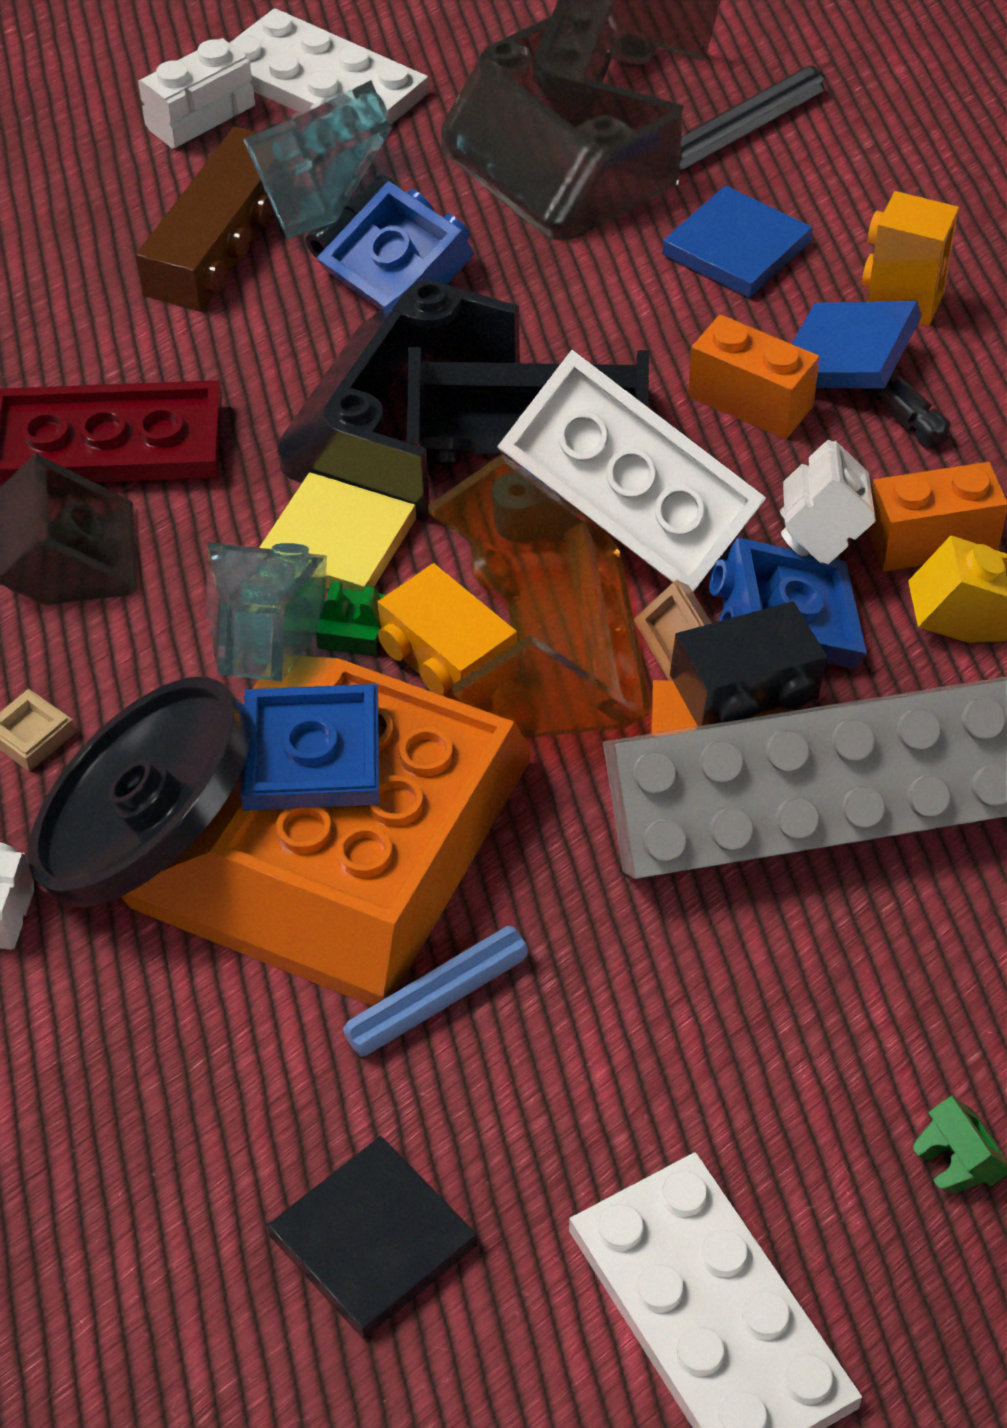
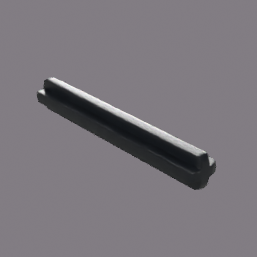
(750, 115)

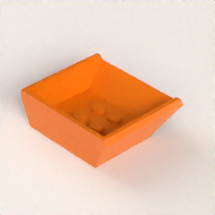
(350, 887)

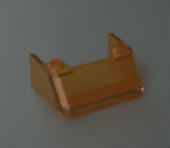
(566, 598)

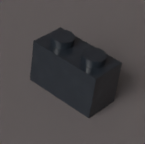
(748, 665)

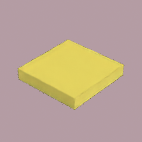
(347, 524)

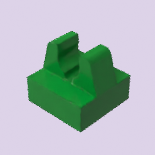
(350, 621)
(975, 1151)

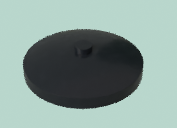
(140, 792)

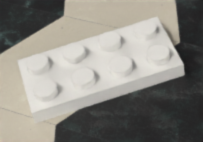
(307, 64)
(631, 472)
(711, 1306)

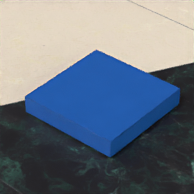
(737, 241)
(858, 340)
(312, 747)

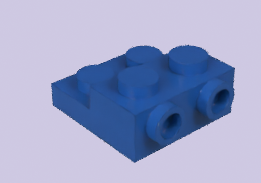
(396, 245)
(768, 575)

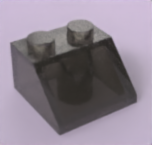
(64, 536)

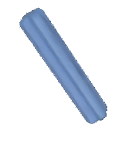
(435, 991)

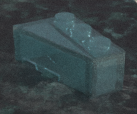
(319, 156)
(263, 607)

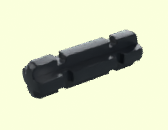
(912, 411)

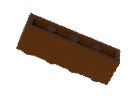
(206, 228)

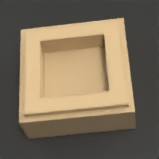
(32, 729)

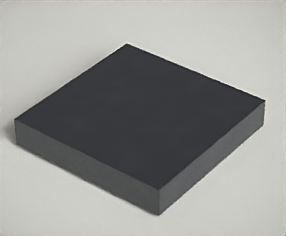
(372, 1236)

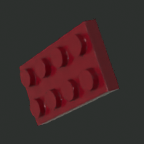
(114, 429)

